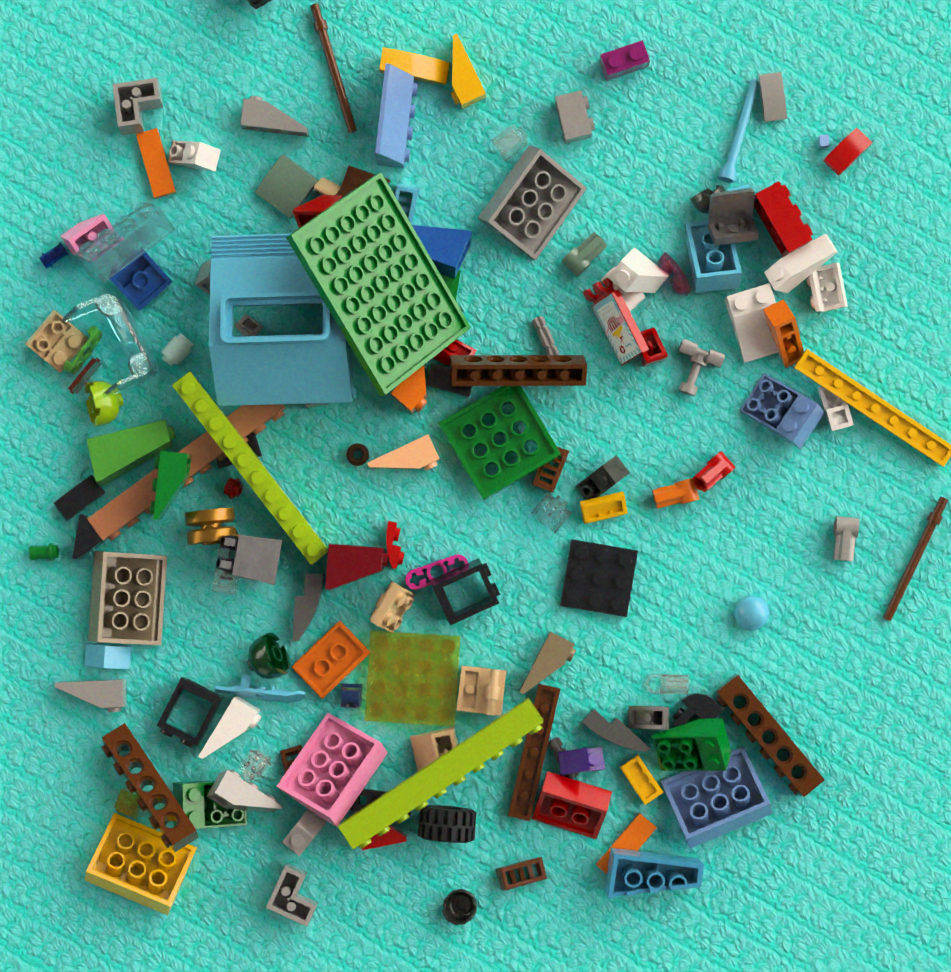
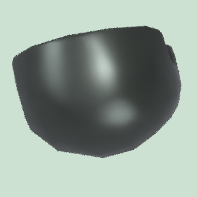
(702, 199)
(459, 907)

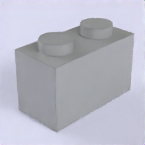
(574, 117)

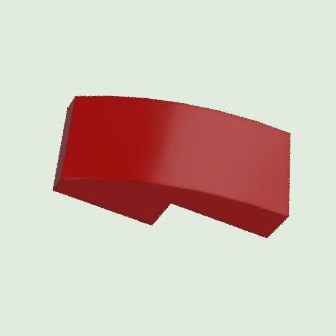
(847, 151)
(394, 552)

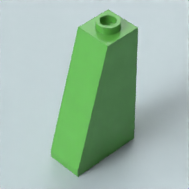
(127, 449)

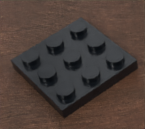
(599, 578)

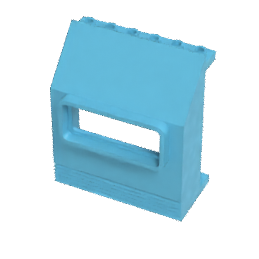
(274, 367)

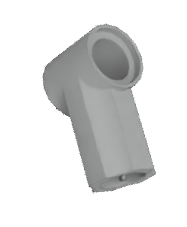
(845, 532)

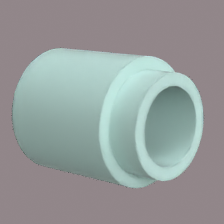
(177, 350)

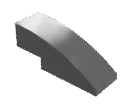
(307, 605)
(614, 731)

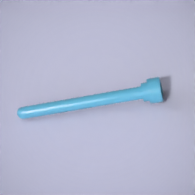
(728, 172)

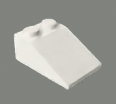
(750, 321)
(236, 720)

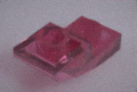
(679, 281)

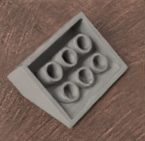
(532, 202)

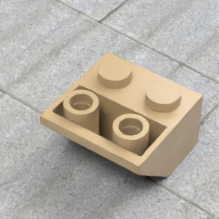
(432, 745)

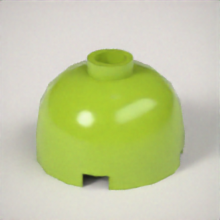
(101, 409)

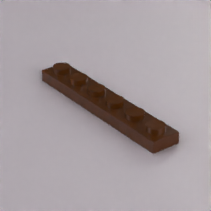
(534, 755)

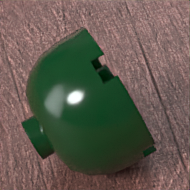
(267, 658)

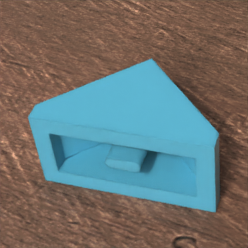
(108, 656)

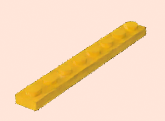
(874, 407)

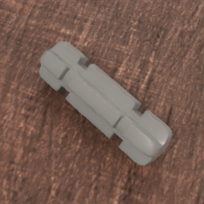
(545, 336)

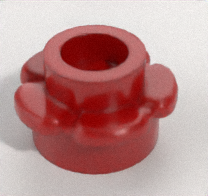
(233, 488)

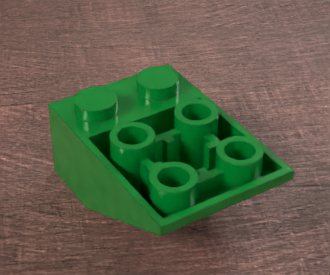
(172, 476)
(693, 746)
(202, 810)

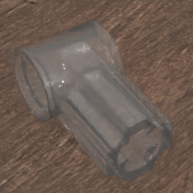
(668, 684)

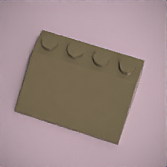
(127, 598)

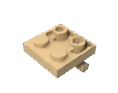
(56, 341)
(392, 607)
(481, 690)

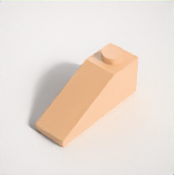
(413, 455)

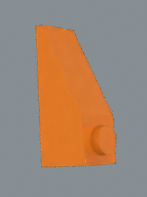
(784, 332)

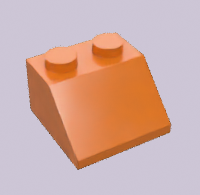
(412, 391)

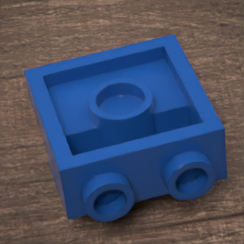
(141, 281)

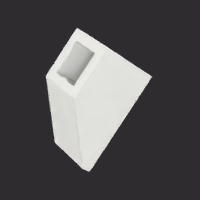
(194, 155)

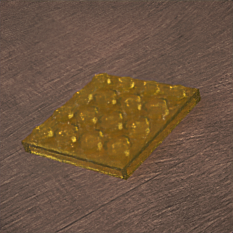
(412, 678)

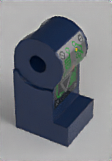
(351, 695)

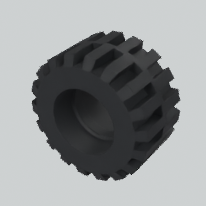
(447, 824)

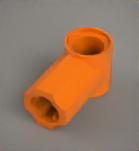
(680, 492)

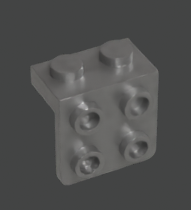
(732, 217)

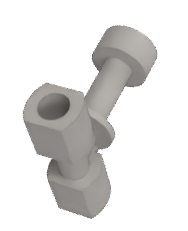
(699, 358)

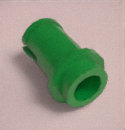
(44, 552)

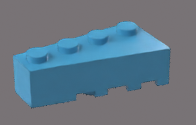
(644, 872)

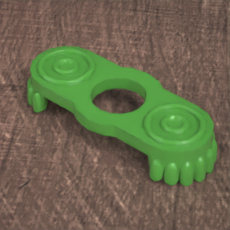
(95, 336)

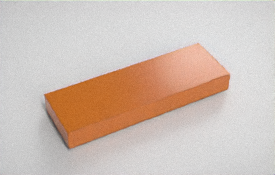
(156, 163)
(631, 838)

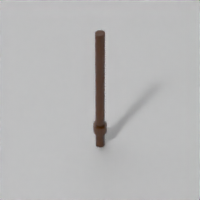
(321, 28)
(933, 519)

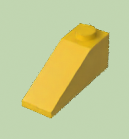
(465, 82)

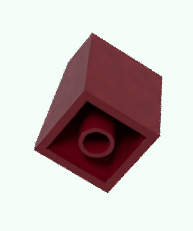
(352, 564)

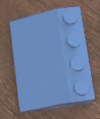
(395, 117)
(717, 801)

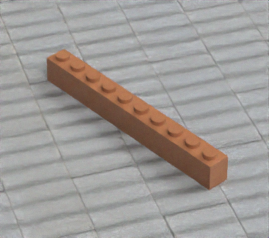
(204, 450)

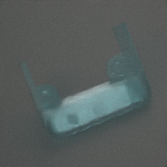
(141, 360)

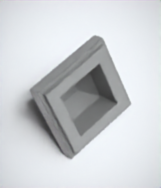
(248, 326)

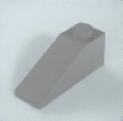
(264, 117)
(101, 693)
(304, 832)

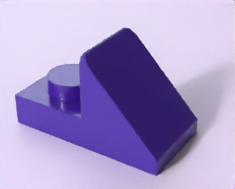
(581, 760)

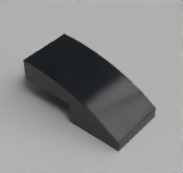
(79, 498)

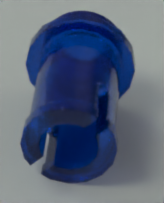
(53, 255)

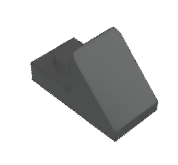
(648, 717)

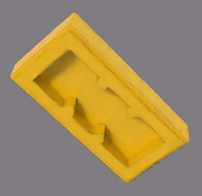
(603, 507)
(641, 779)

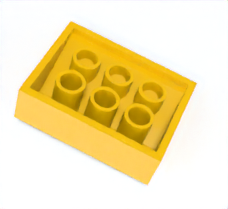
(139, 865)

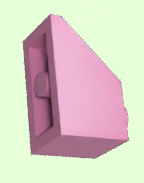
(84, 232)

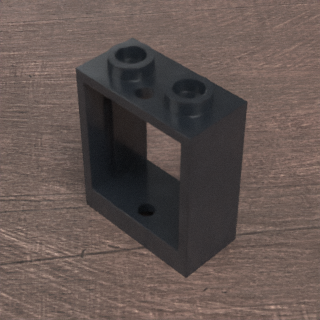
(457, 574)
(199, 690)

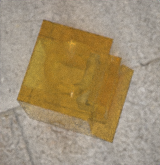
(127, 803)

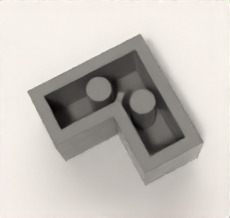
(132, 99)
(287, 900)

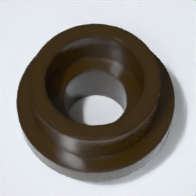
(357, 447)

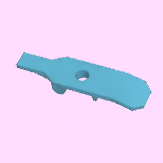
(262, 693)

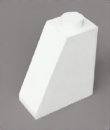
(638, 274)

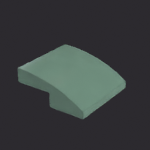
(286, 185)

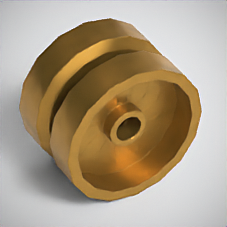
(210, 525)

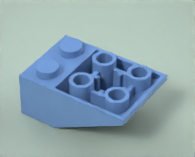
(782, 410)

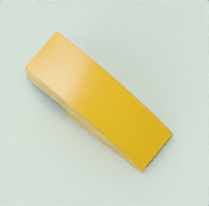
(420, 66)

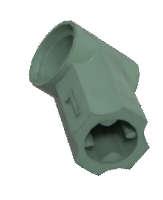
(580, 258)

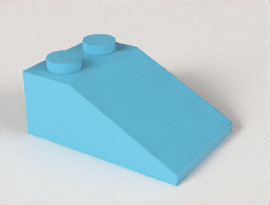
(710, 265)

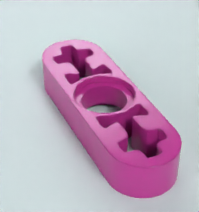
(418, 571)

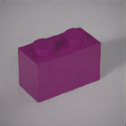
(624, 60)

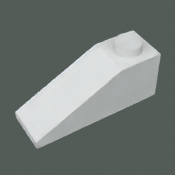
(800, 264)

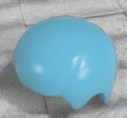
(751, 613)

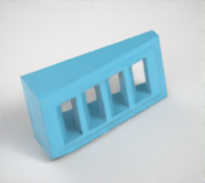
(411, 190)

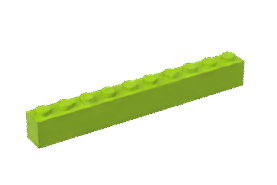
(250, 467)
(441, 773)

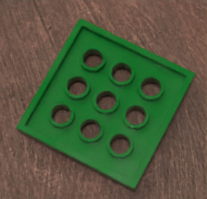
(507, 473)

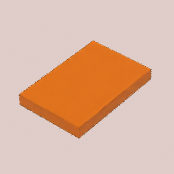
(330, 659)

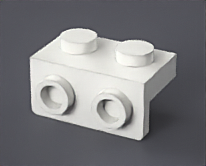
(827, 288)

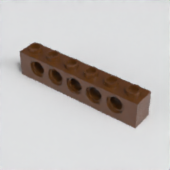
(517, 370)
(123, 739)
(810, 776)

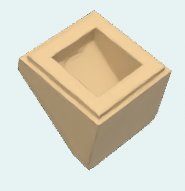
(326, 187)

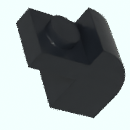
(698, 704)

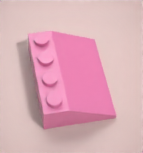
(332, 769)

